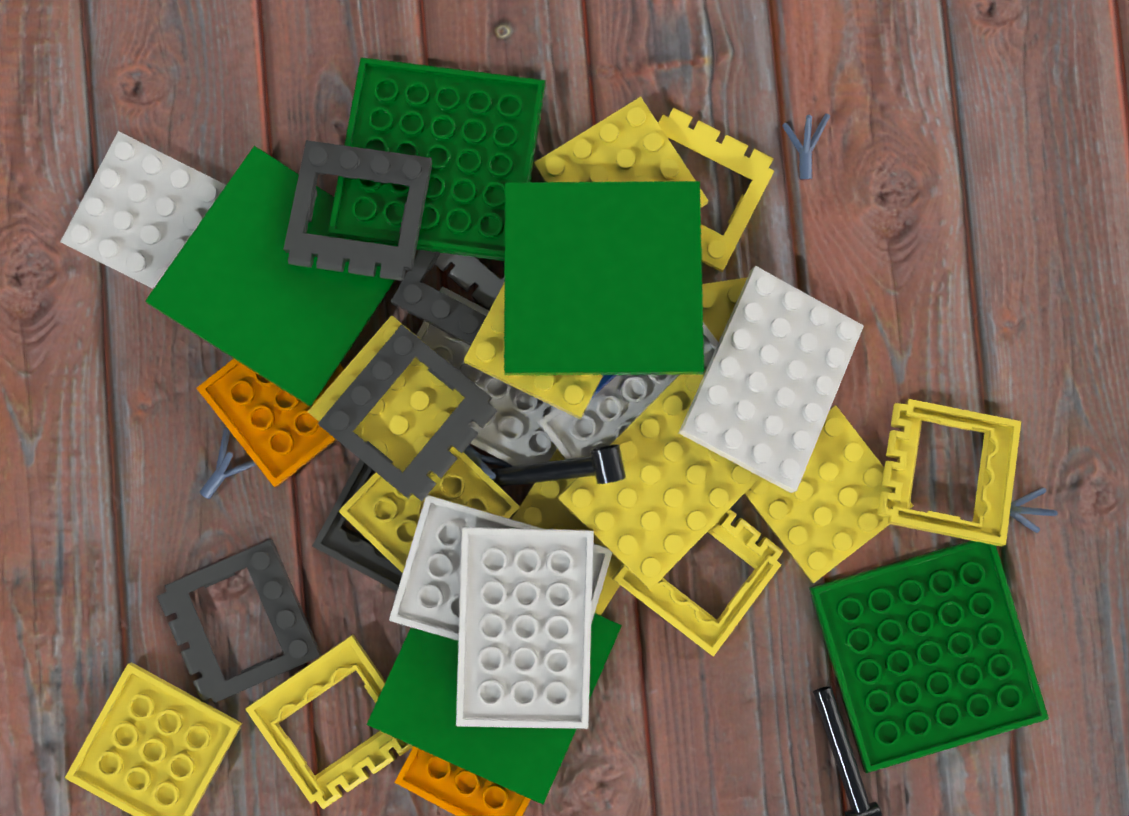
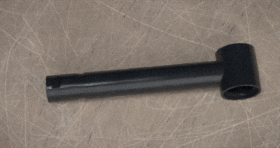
(603, 463)
(844, 755)

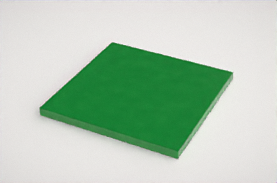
(472, 127)
(603, 278)
(246, 299)
(928, 654)
(422, 709)

